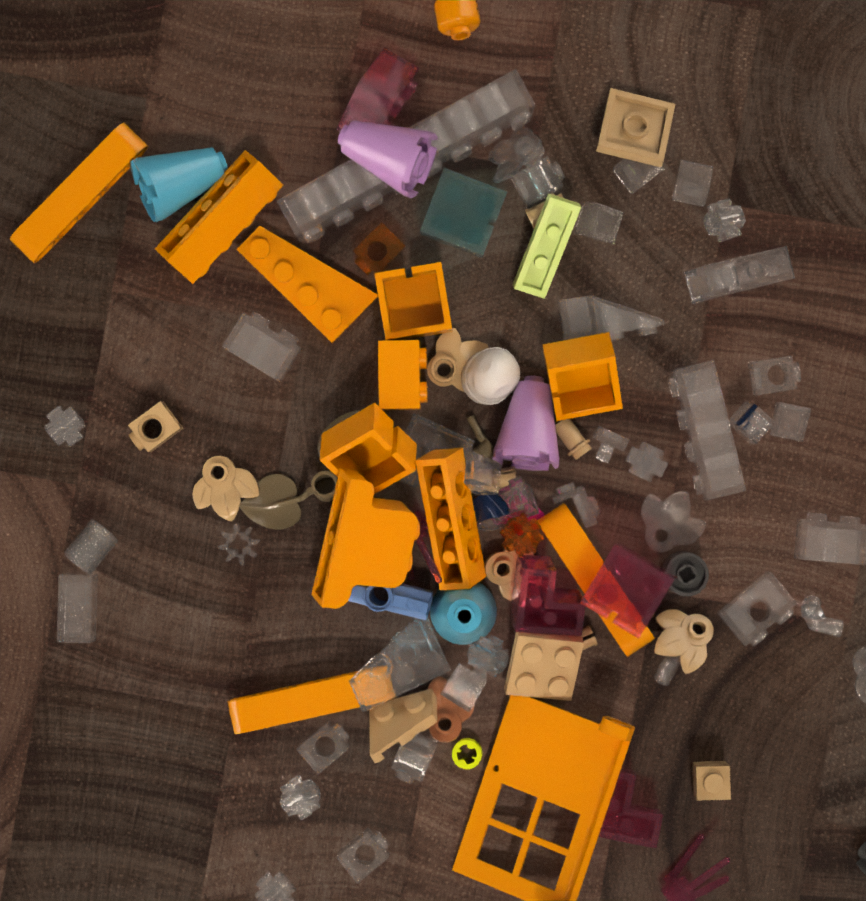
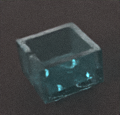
(462, 212)

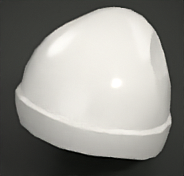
(490, 376)

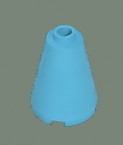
(175, 178)
(447, 605)

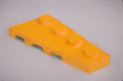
(314, 288)

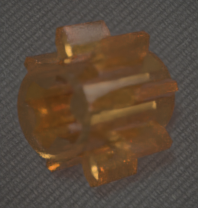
(521, 535)

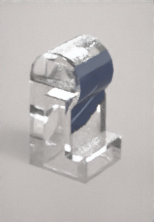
(751, 422)
(510, 502)

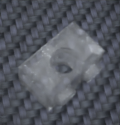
(737, 612)

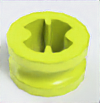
(471, 744)

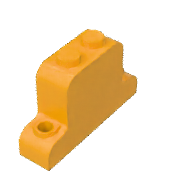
(364, 542)

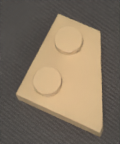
(400, 721)

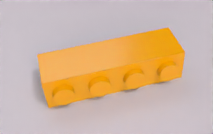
(219, 217)

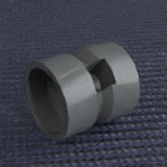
(690, 573)

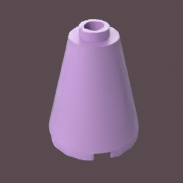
(390, 153)
(529, 428)

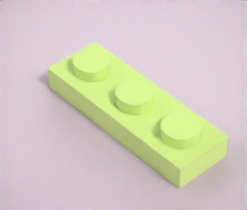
(546, 245)

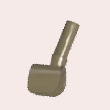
(485, 447)

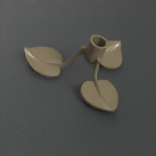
(278, 499)

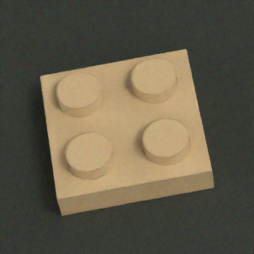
(635, 127)
(544, 665)

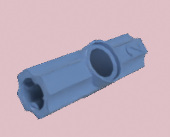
(402, 600)

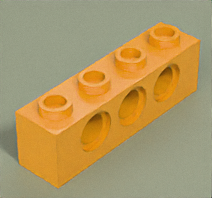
(451, 518)

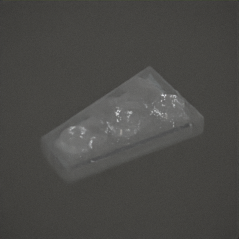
(402, 665)

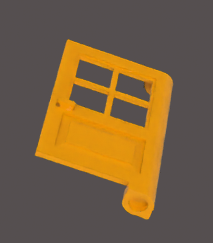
(559, 762)

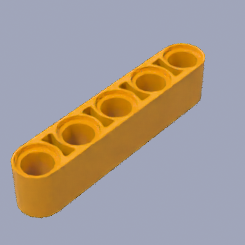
(78, 193)
(583, 564)
(292, 703)

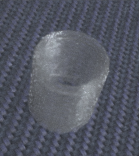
(91, 546)

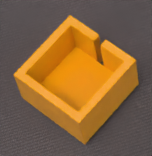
(414, 304)
(400, 374)
(582, 376)
(370, 447)

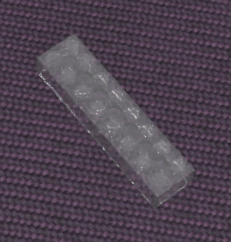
(458, 128)

